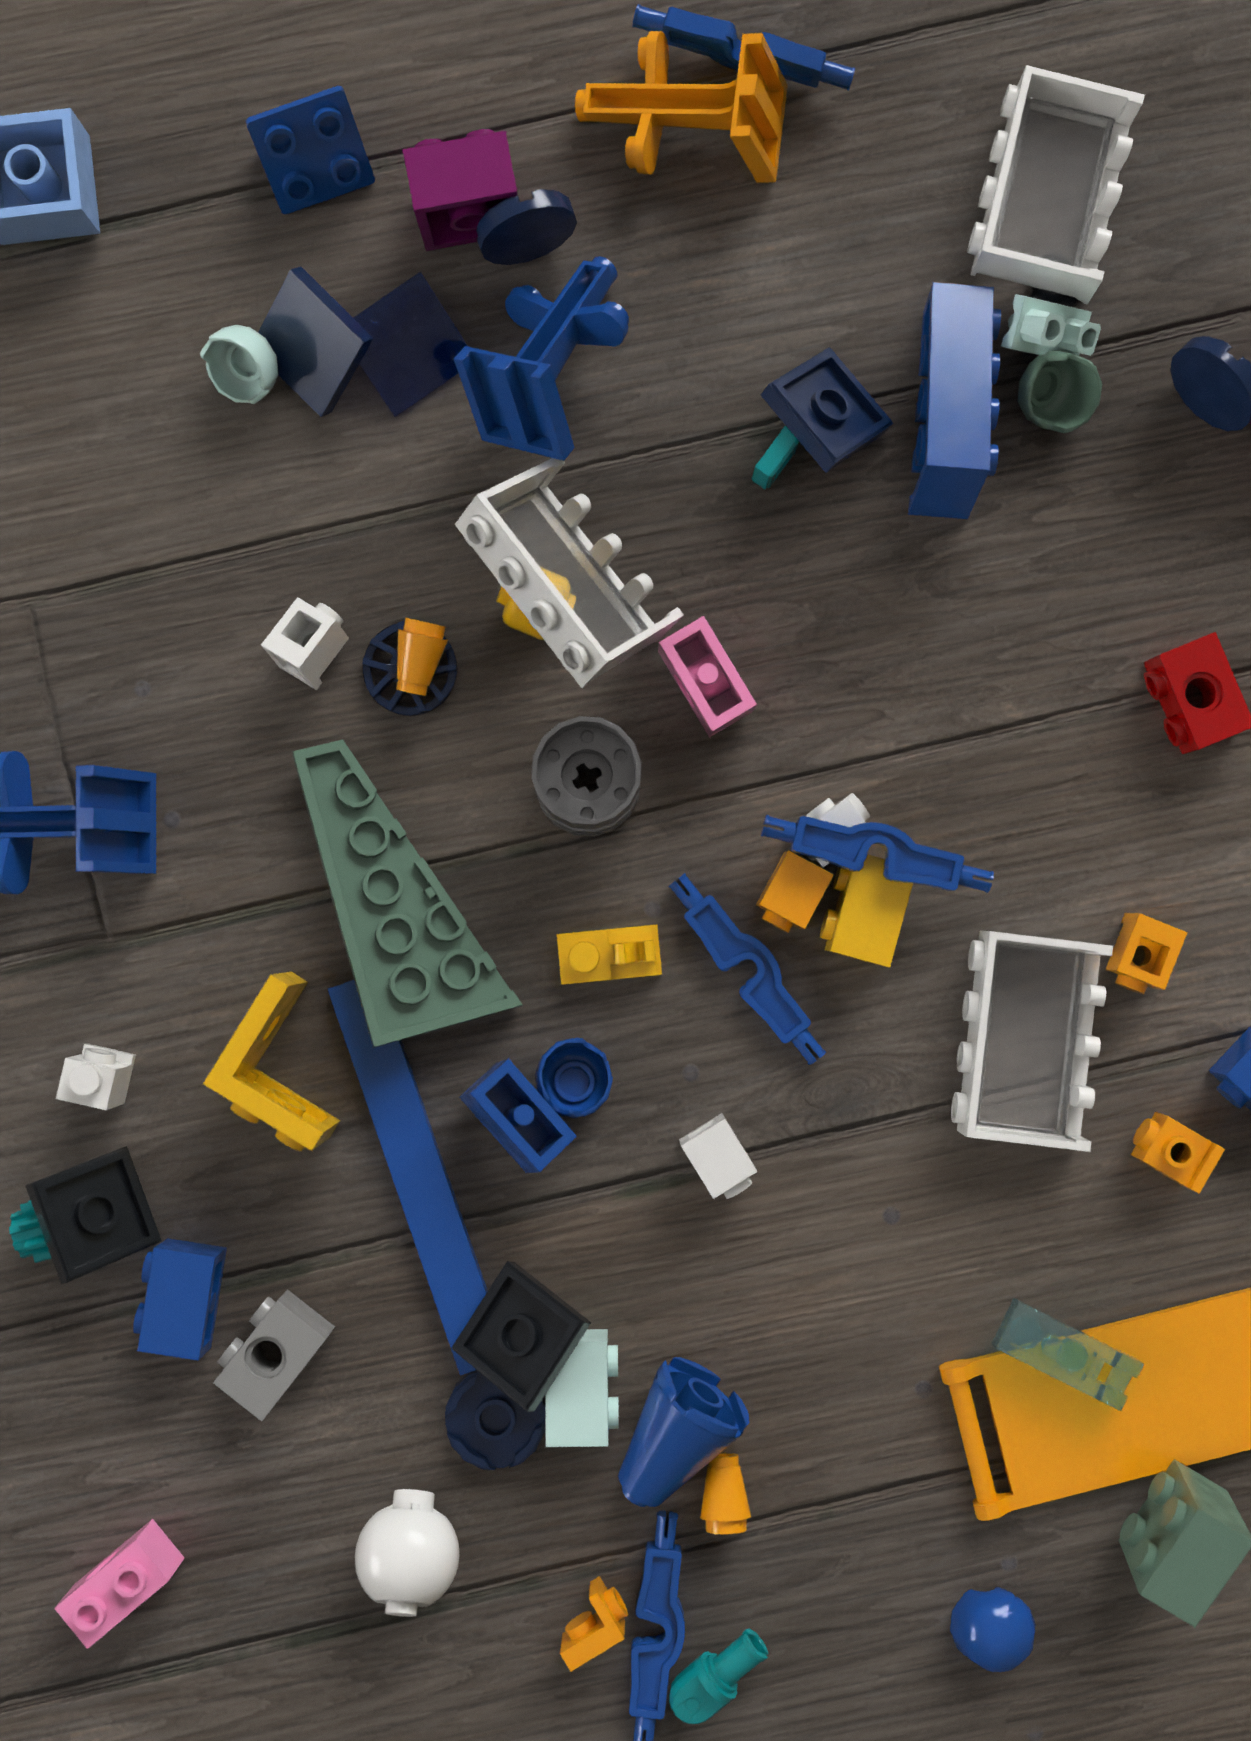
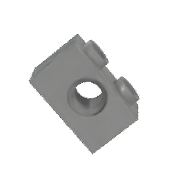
(260, 1382)

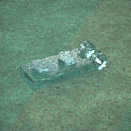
(1066, 1353)

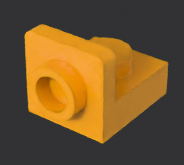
(594, 1633)

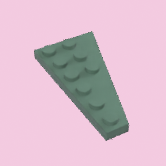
(400, 928)

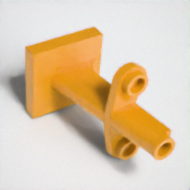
(747, 106)

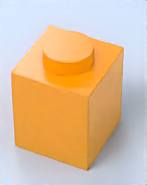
(793, 892)

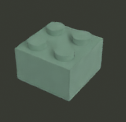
(1184, 1542)

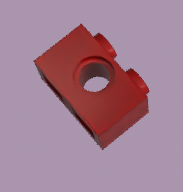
(1222, 706)

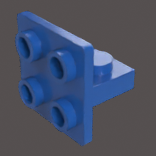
(311, 149)

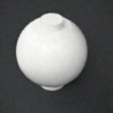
(407, 1554)

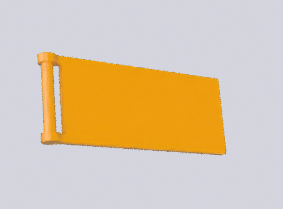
(1062, 1442)

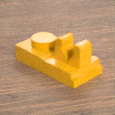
(609, 954)

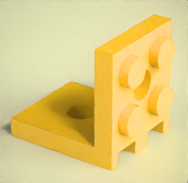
(255, 1093)

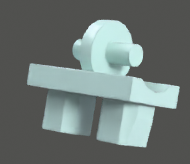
(1049, 326)

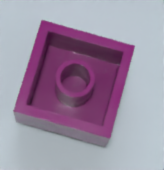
(458, 184)

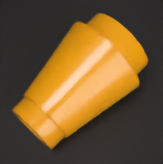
(418, 655)
(725, 1497)

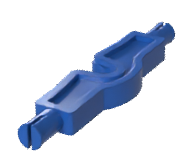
(720, 42)
(903, 858)
(763, 990)
(659, 1604)

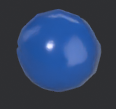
(574, 1078)
(993, 1629)

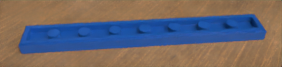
(415, 1169)

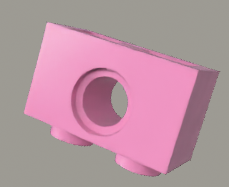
(706, 676)
(119, 1583)

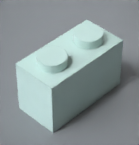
(578, 1399)

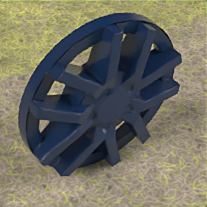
(391, 669)

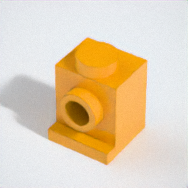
(1161, 948)
(1193, 1162)

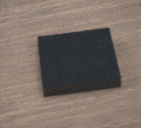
(93, 1214)
(521, 1336)

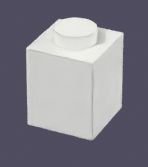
(719, 1158)

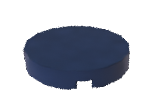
(527, 229)
(1213, 382)
(490, 1426)

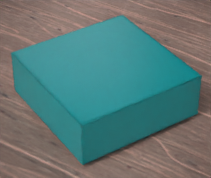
(775, 459)

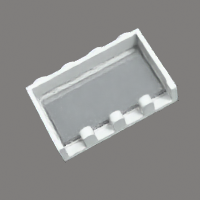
(1054, 182)
(559, 574)
(1029, 1040)

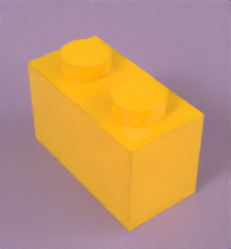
(866, 914)

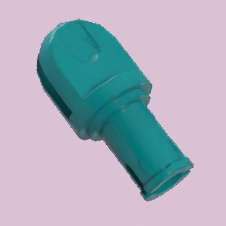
(712, 1678)

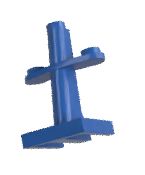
(518, 395)
(110, 821)

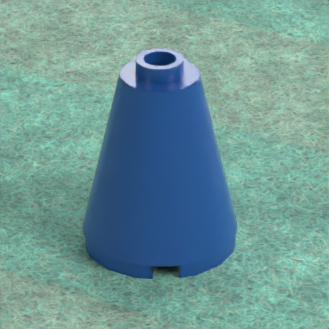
(679, 1431)

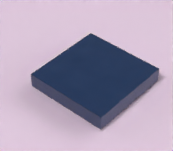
(314, 341)
(827, 409)

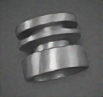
(600, 750)

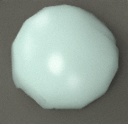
(240, 363)

